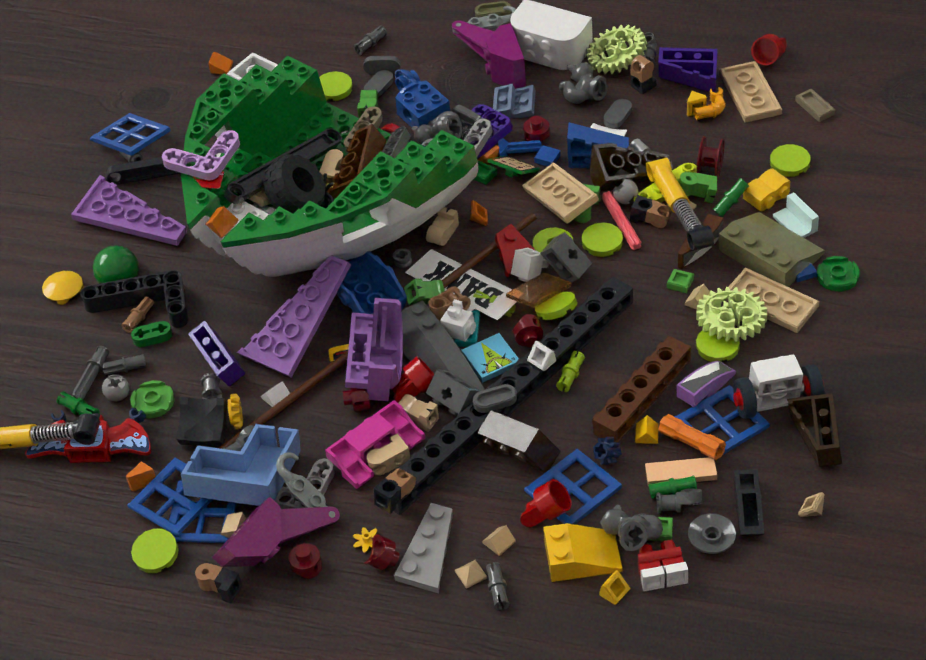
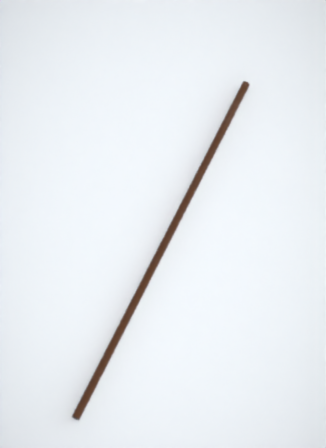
(343, 358)

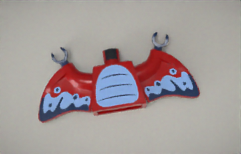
(109, 440)

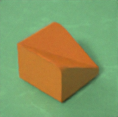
(221, 221)

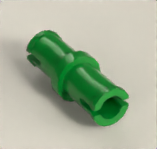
(731, 197)
(76, 405)
(672, 486)

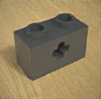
(566, 257)
(451, 391)

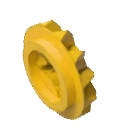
(235, 411)

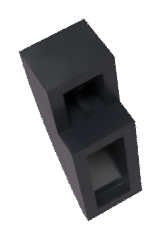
(748, 502)

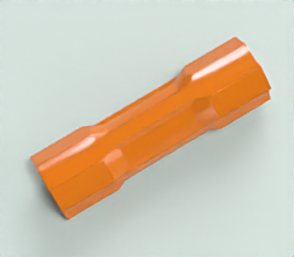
(705, 443)

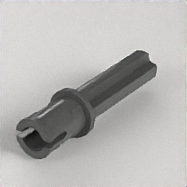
(94, 366)

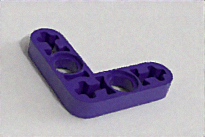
(499, 131)

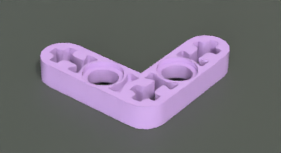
(177, 159)

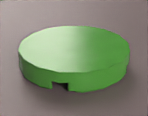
(153, 398)

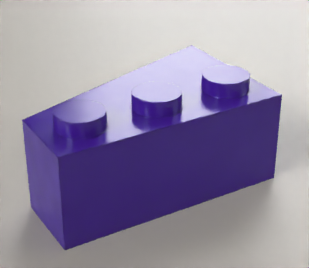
(689, 66)

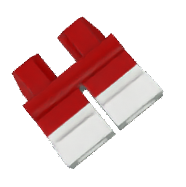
(661, 566)

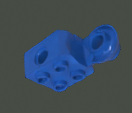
(418, 100)

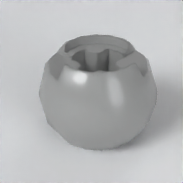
(625, 191)
(115, 388)

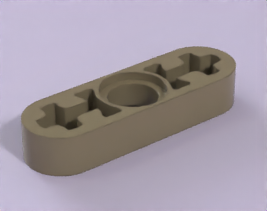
(364, 121)

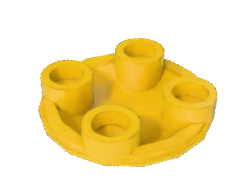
(62, 286)

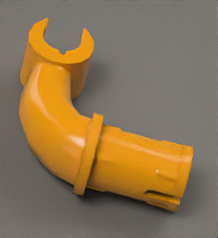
(714, 109)

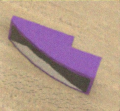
(704, 382)

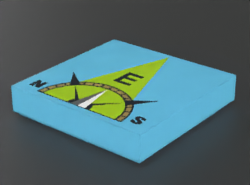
(490, 357)

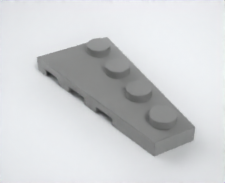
(425, 555)

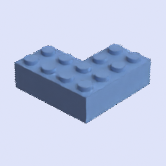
(241, 475)

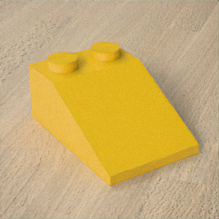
(580, 552)

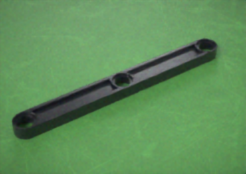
(138, 171)
(253, 181)

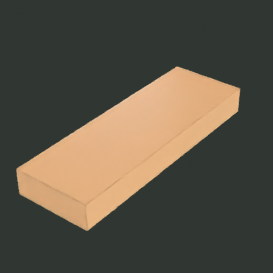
(702, 468)

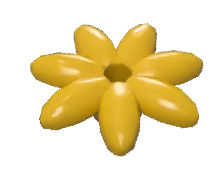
(365, 539)

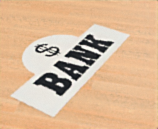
(437, 267)

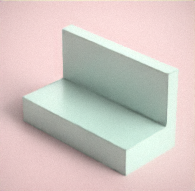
(797, 217)

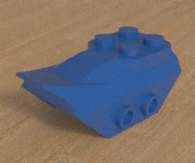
(368, 280)

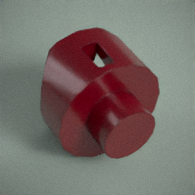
(536, 129)
(527, 332)
(358, 398)
(382, 553)
(305, 560)

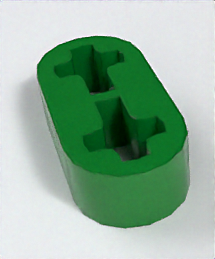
(151, 334)

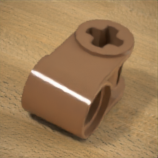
(441, 302)

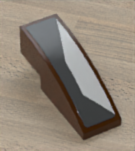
(686, 255)

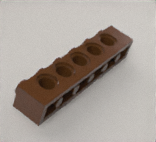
(641, 389)

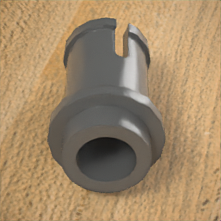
(136, 157)

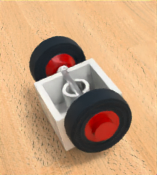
(773, 383)

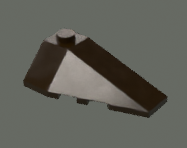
(614, 163)

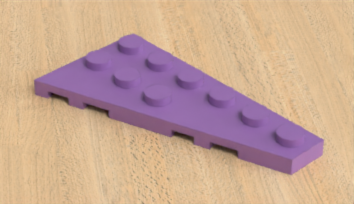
(122, 211)
(294, 324)

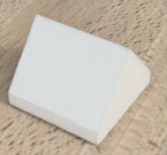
(541, 356)
(275, 394)

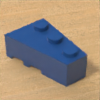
(580, 143)

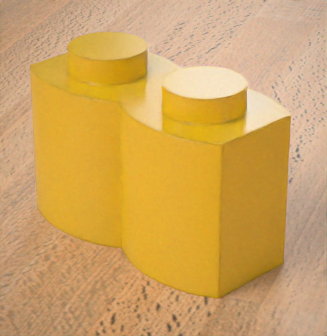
(767, 189)

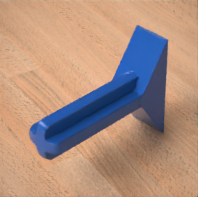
(518, 147)

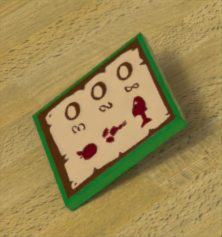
(513, 166)

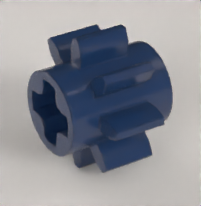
(607, 450)

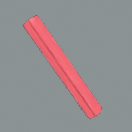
(621, 220)

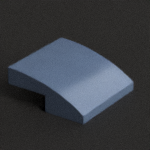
(514, 102)

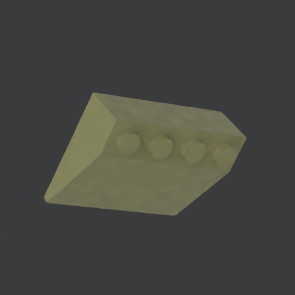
(768, 248)

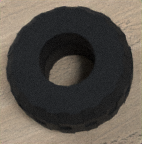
(293, 182)

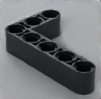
(131, 292)

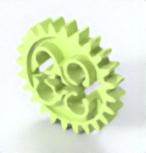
(616, 48)
(738, 308)

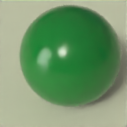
(115, 264)

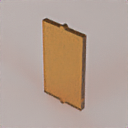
(538, 289)

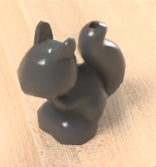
(587, 85)
(446, 121)
(633, 530)

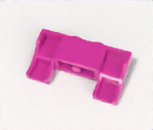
(351, 450)

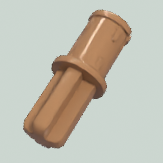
(137, 315)

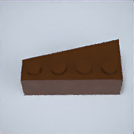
(362, 150)

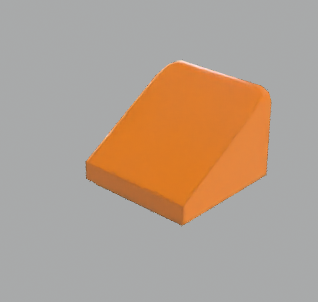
(219, 64)
(140, 476)

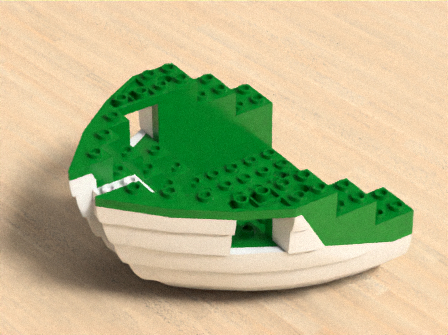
(274, 115)

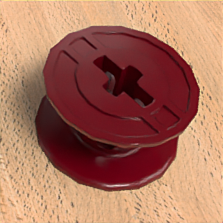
(710, 156)

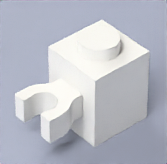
(527, 264)
(458, 322)

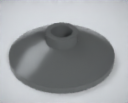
(712, 526)

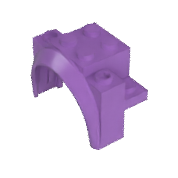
(376, 349)

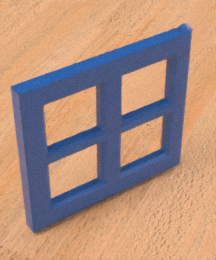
(142, 123)
(722, 422)
(574, 488)
(174, 496)
(198, 536)

